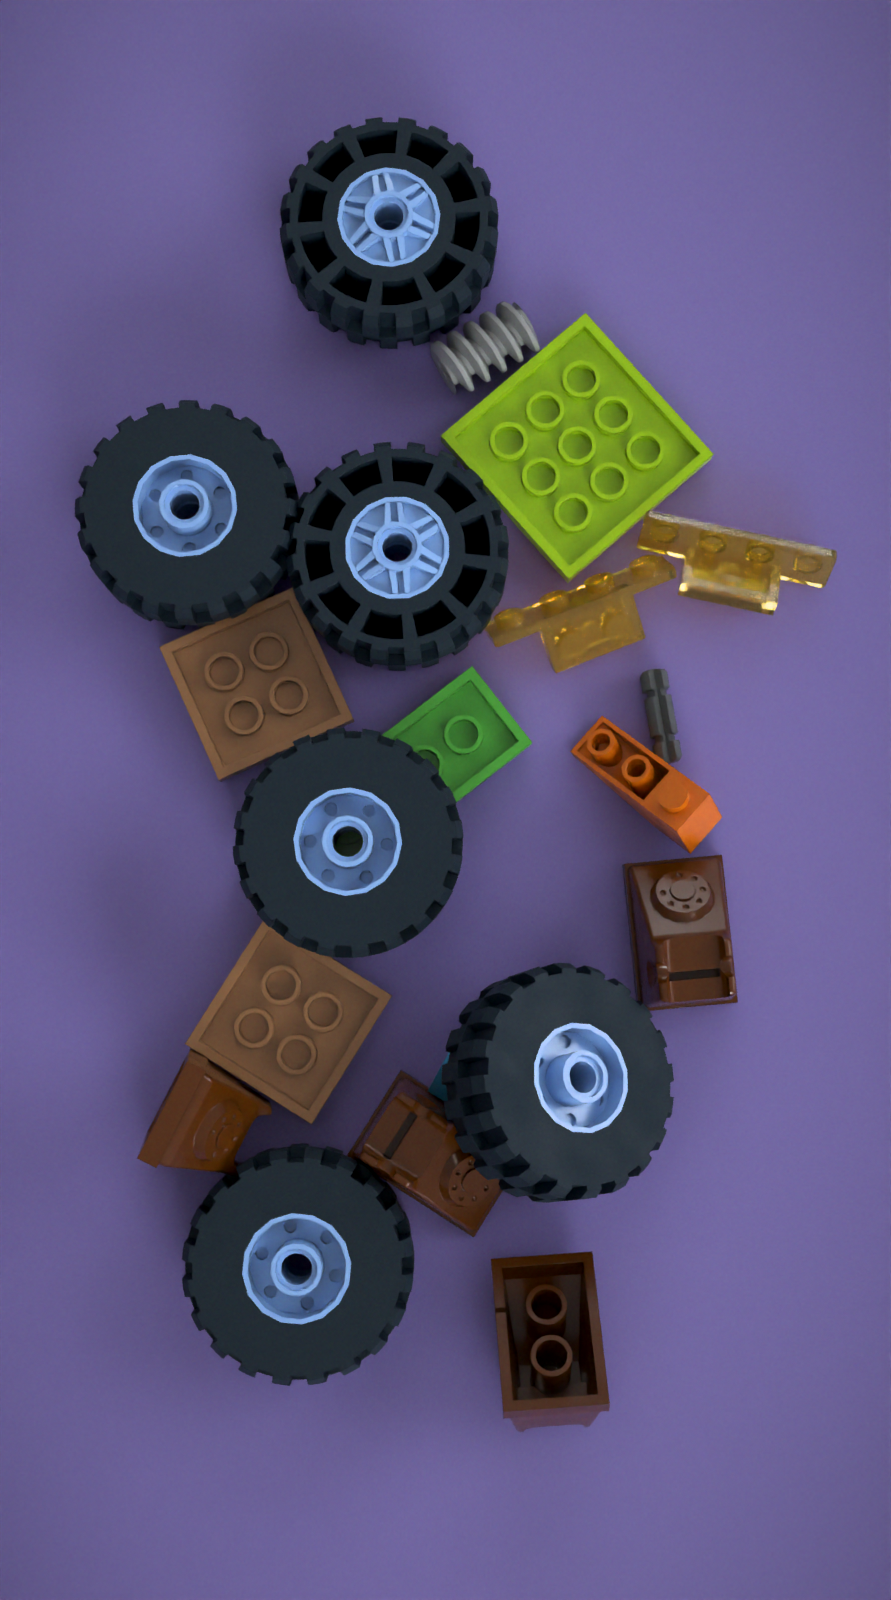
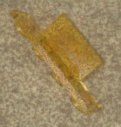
(734, 564)
(586, 619)

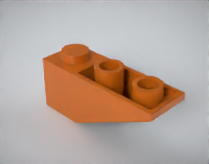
(648, 784)

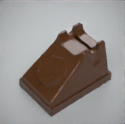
(680, 932)
(202, 1119)
(416, 1151)
(549, 1340)

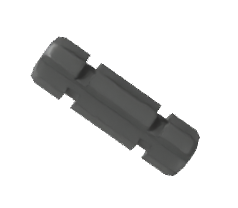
(660, 715)

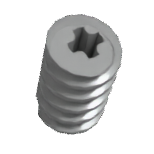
(484, 346)

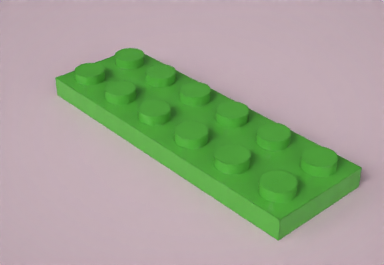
(461, 734)

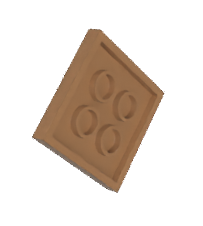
(256, 684)
(288, 1022)

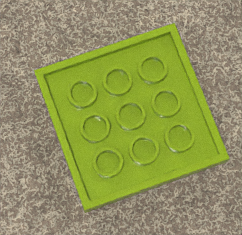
(576, 447)

